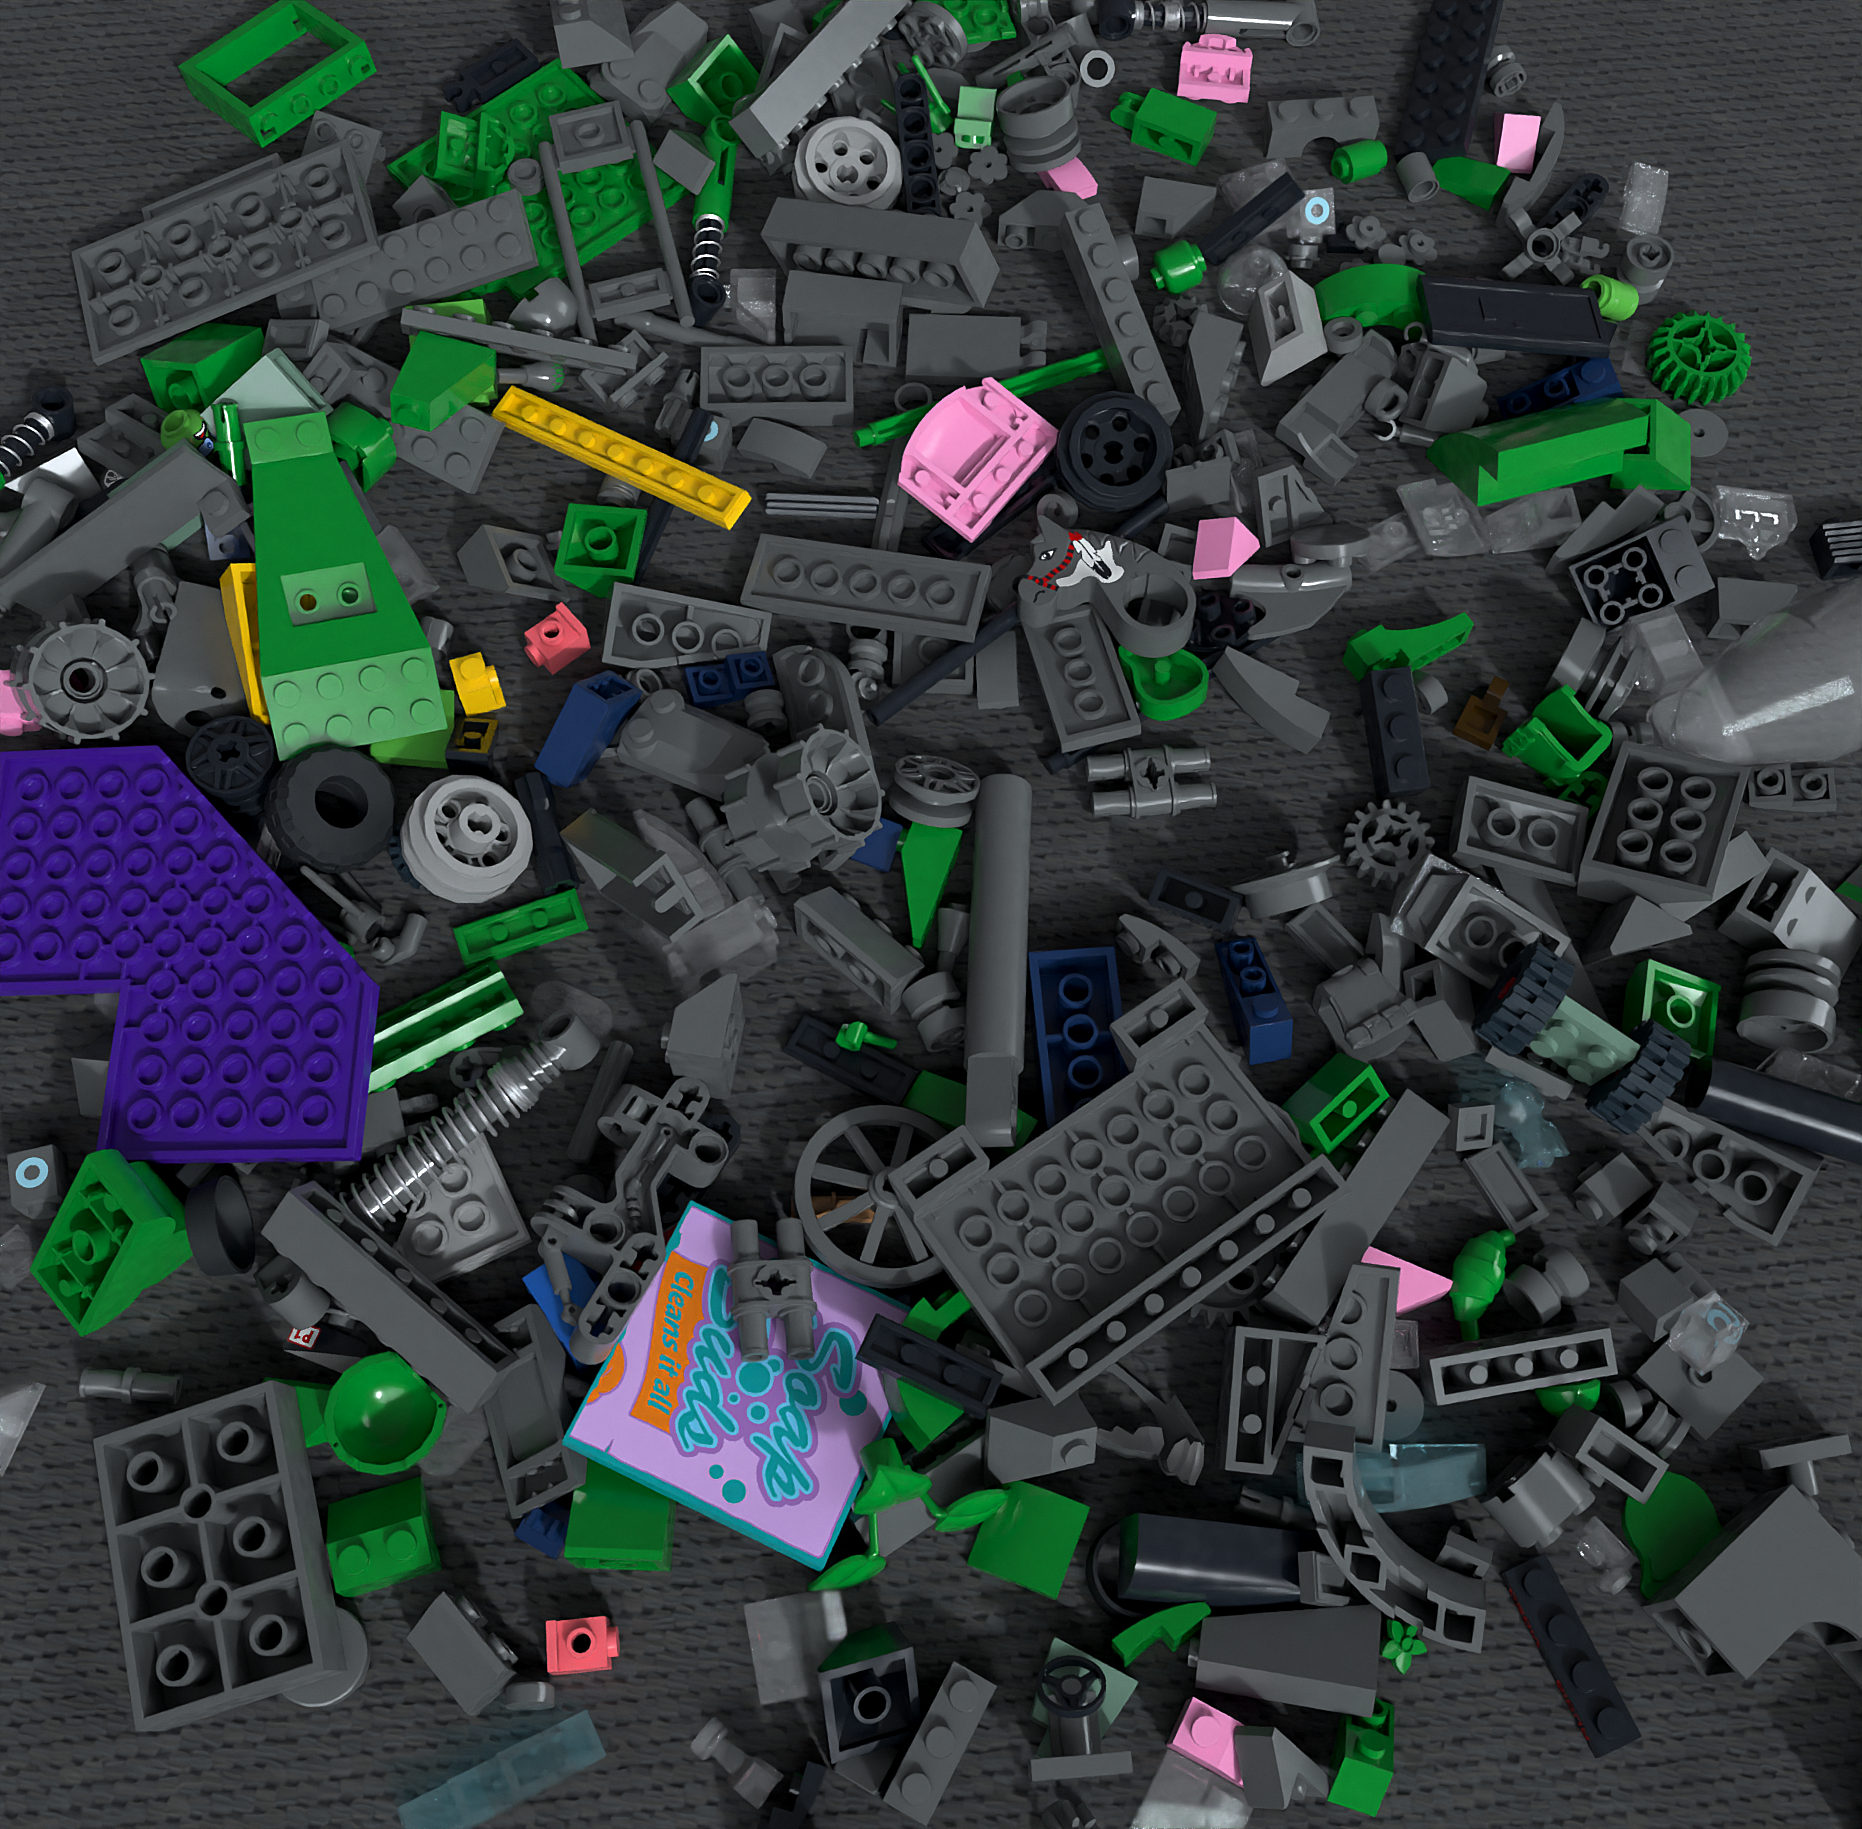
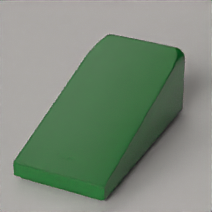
(1472, 179)

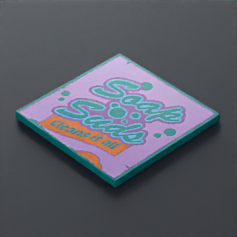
(734, 1439)

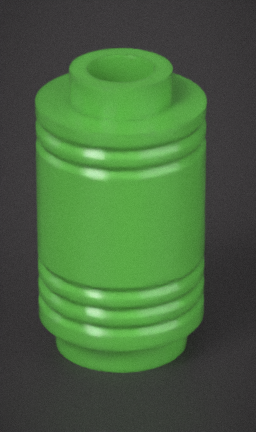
(1615, 298)

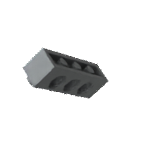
(1516, 1362)

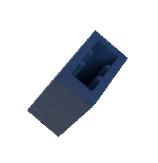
(586, 727)

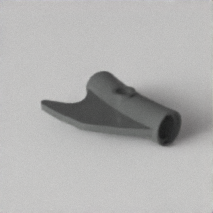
(1289, 594)

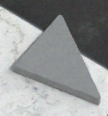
(463, 1218)

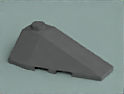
(1746, 1172)

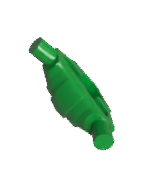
(1478, 1277)

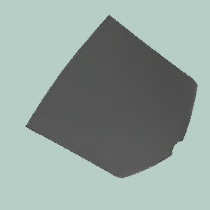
(195, 660)

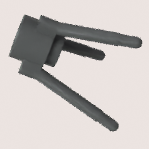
(360, 919)

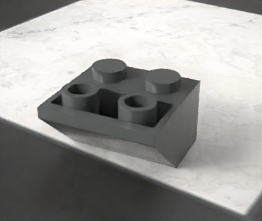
(462, 1654)

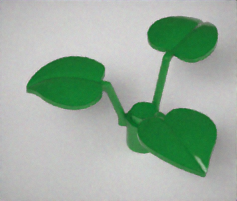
(892, 1484)

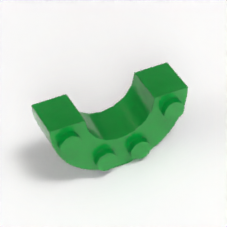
(1373, 297)

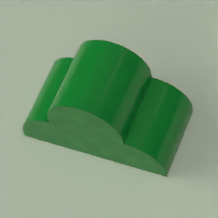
(110, 1240)

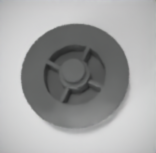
(1285, 885)

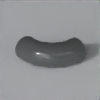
(1094, 64)

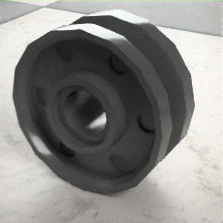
(933, 791)

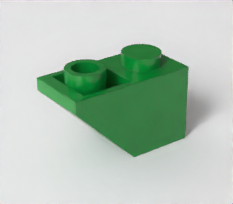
(1363, 1759)

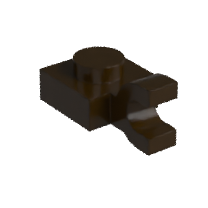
(1483, 718)

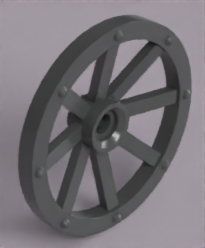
(879, 1201)

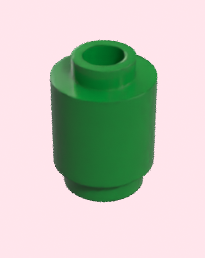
(1358, 160)

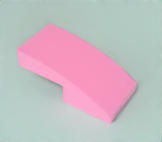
(1070, 178)

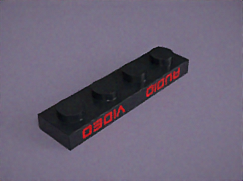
(1570, 1656)

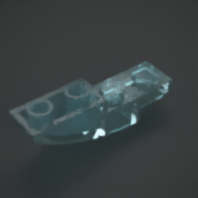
(1416, 1475)

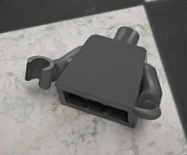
(1442, 396)

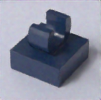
(545, 1529)

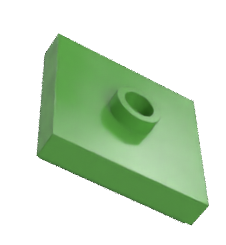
(418, 749)

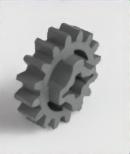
(1395, 829)

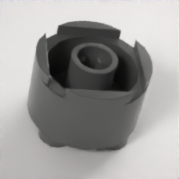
(1536, 1496)

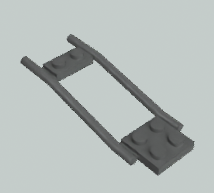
(593, 139)

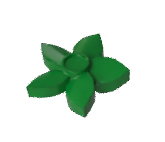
(1400, 1645)

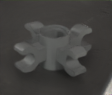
(1521, 225)

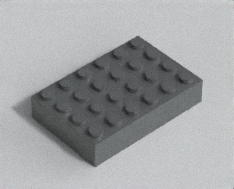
(217, 1557)

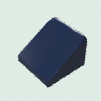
(880, 847)

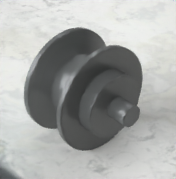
(866, 690)

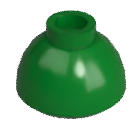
(1559, 1397)

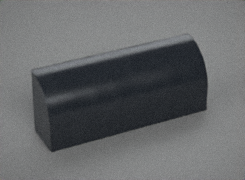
(1210, 1563)

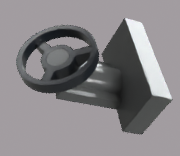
(1075, 1725)

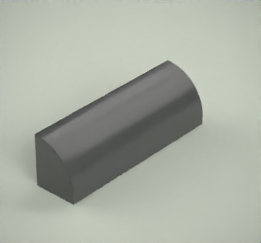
(955, 1468)

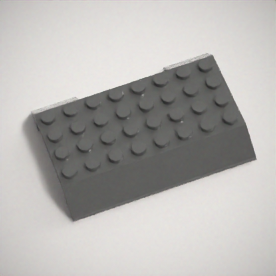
(1119, 1206)

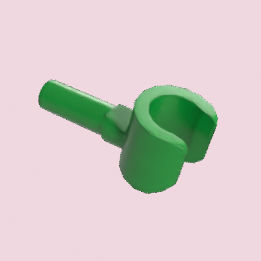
(854, 1034)

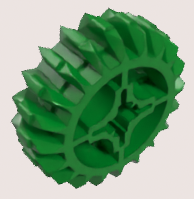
(1698, 357)

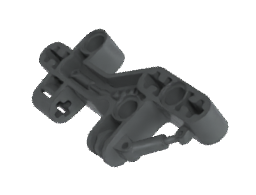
(657, 1144)

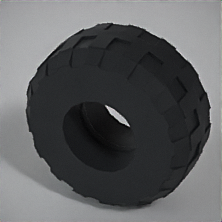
(302, 831)

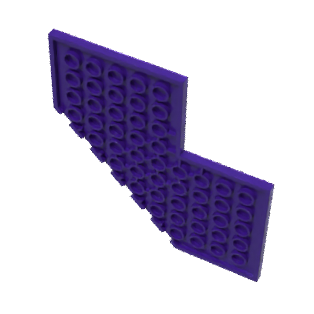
(235, 1004)

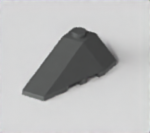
(671, 629)

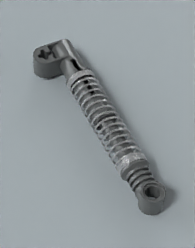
(515, 1081)

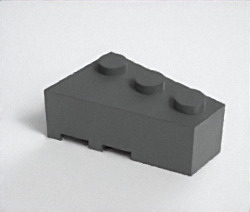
(1260, 1393)

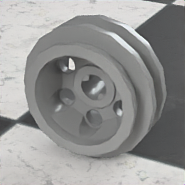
(846, 175)
(499, 832)

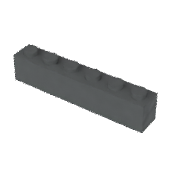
(1115, 309)
(1341, 1234)
(389, 1296)

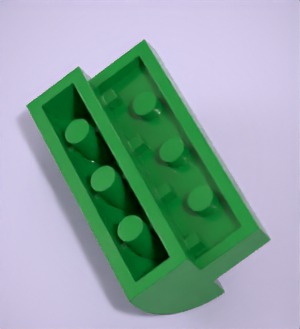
(440, 1023)

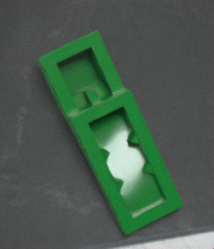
(1404, 648)

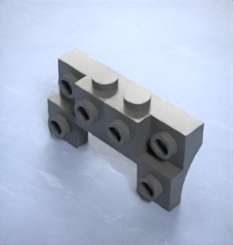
(1335, 404)

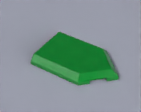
(980, 18)

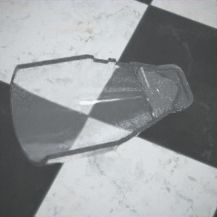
(1777, 690)

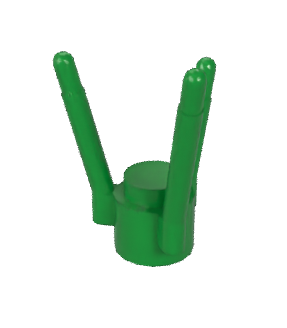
(939, 111)

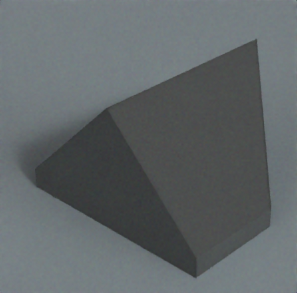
(63, 468)

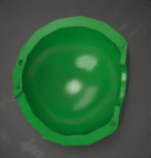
(383, 1416)

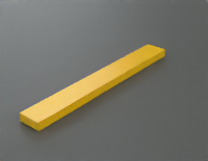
(622, 457)

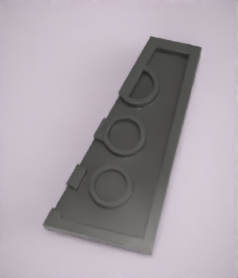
(1355, 1364)

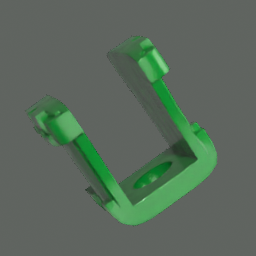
(1568, 721)

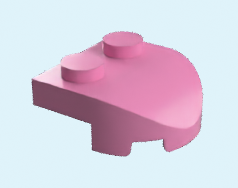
(1215, 70)

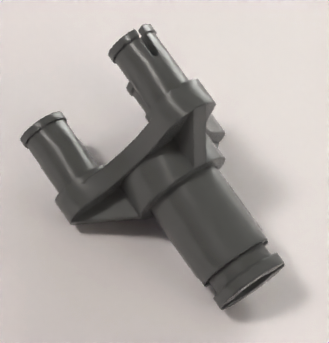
(156, 589)

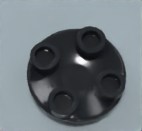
(1220, 623)

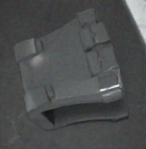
(1363, 1012)

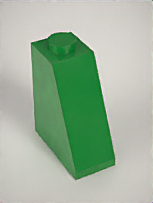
(440, 380)

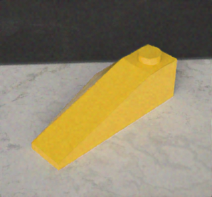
(241, 616)

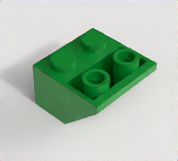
(1666, 456)

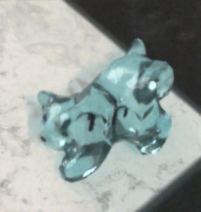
(1520, 1114)

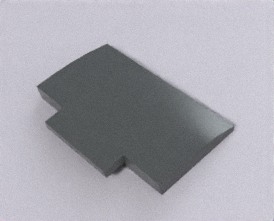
(224, 248)

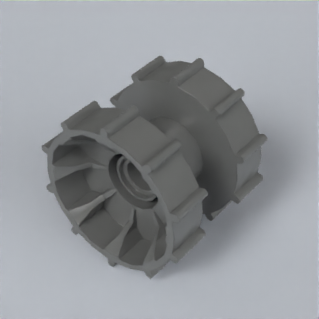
(115, 685)
(803, 800)

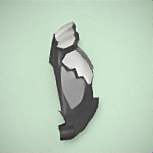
(1171, 1441)

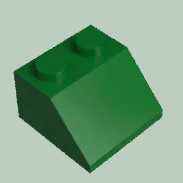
(713, 81)
(381, 1538)

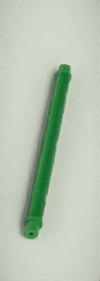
(1018, 385)

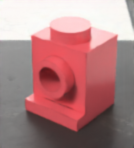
(556, 640)
(560, 1645)

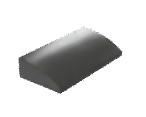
(779, 384)

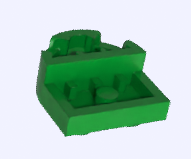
(471, 150)

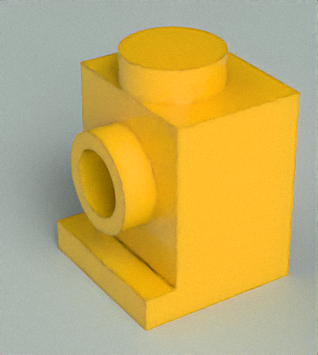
(477, 684)

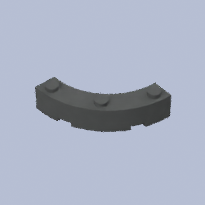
(1374, 1558)

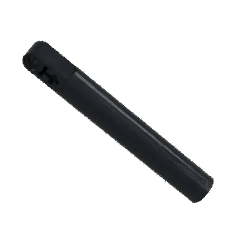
(1776, 1108)

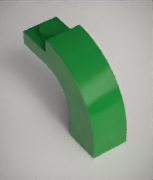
(914, 1411)

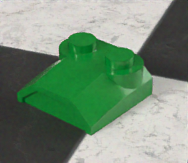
(1676, 1002)

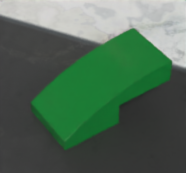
(1171, 1625)

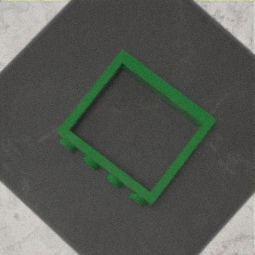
(258, 40)

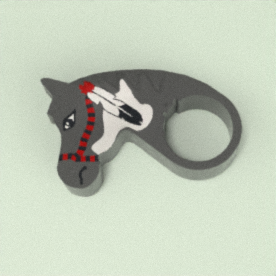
(1109, 573)

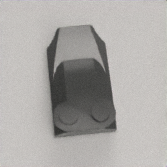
(661, 50)
(685, 743)
(1518, 832)
(1476, 926)

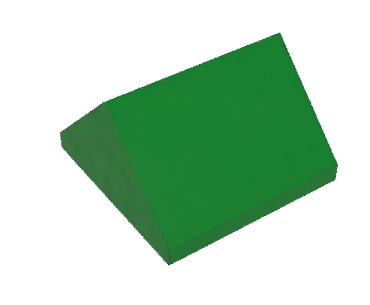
(600, 546)

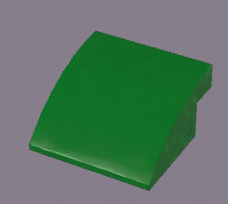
(1540, 449)

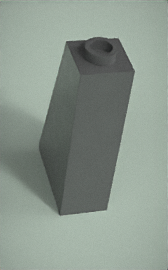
(1293, 1657)

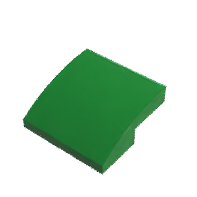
(1030, 1538)

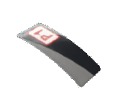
(325, 1347)

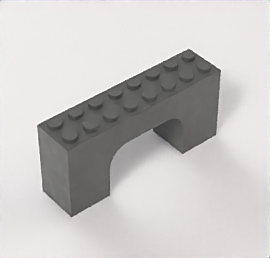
(1760, 1582)

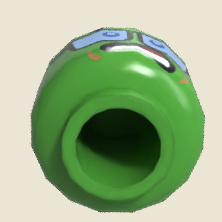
(193, 428)

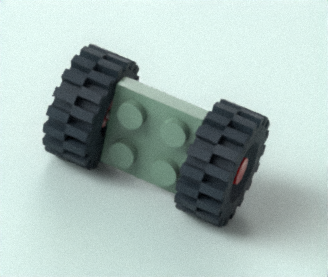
(1625, 1073)

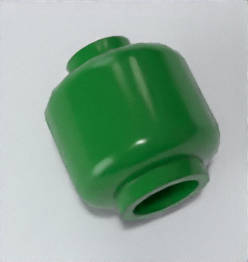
(1177, 267)

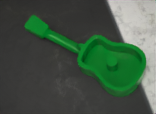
(1165, 685)

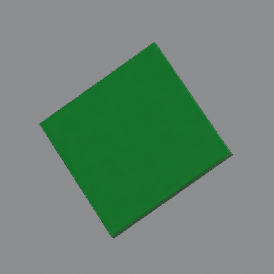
(600, 201)

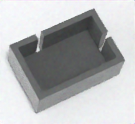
(834, 310)

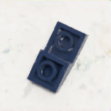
(729, 681)

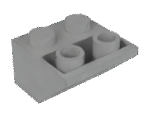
(1285, 327)

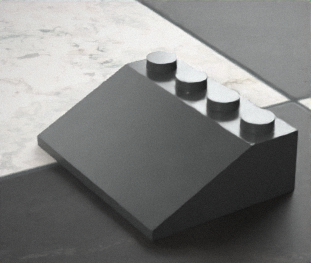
(1662, 827)

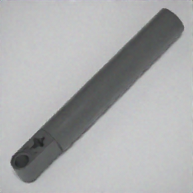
(997, 959)

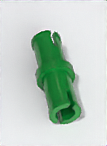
(229, 441)

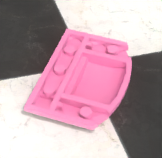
(974, 455)

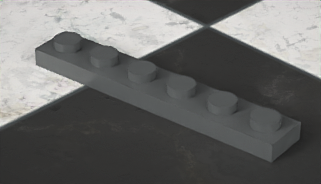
(534, 345)

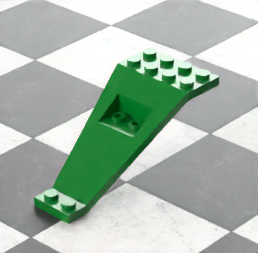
(343, 667)

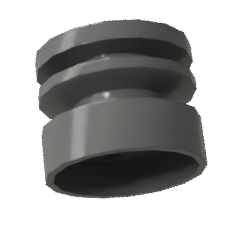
(1039, 123)
(1596, 670)
(1789, 1000)

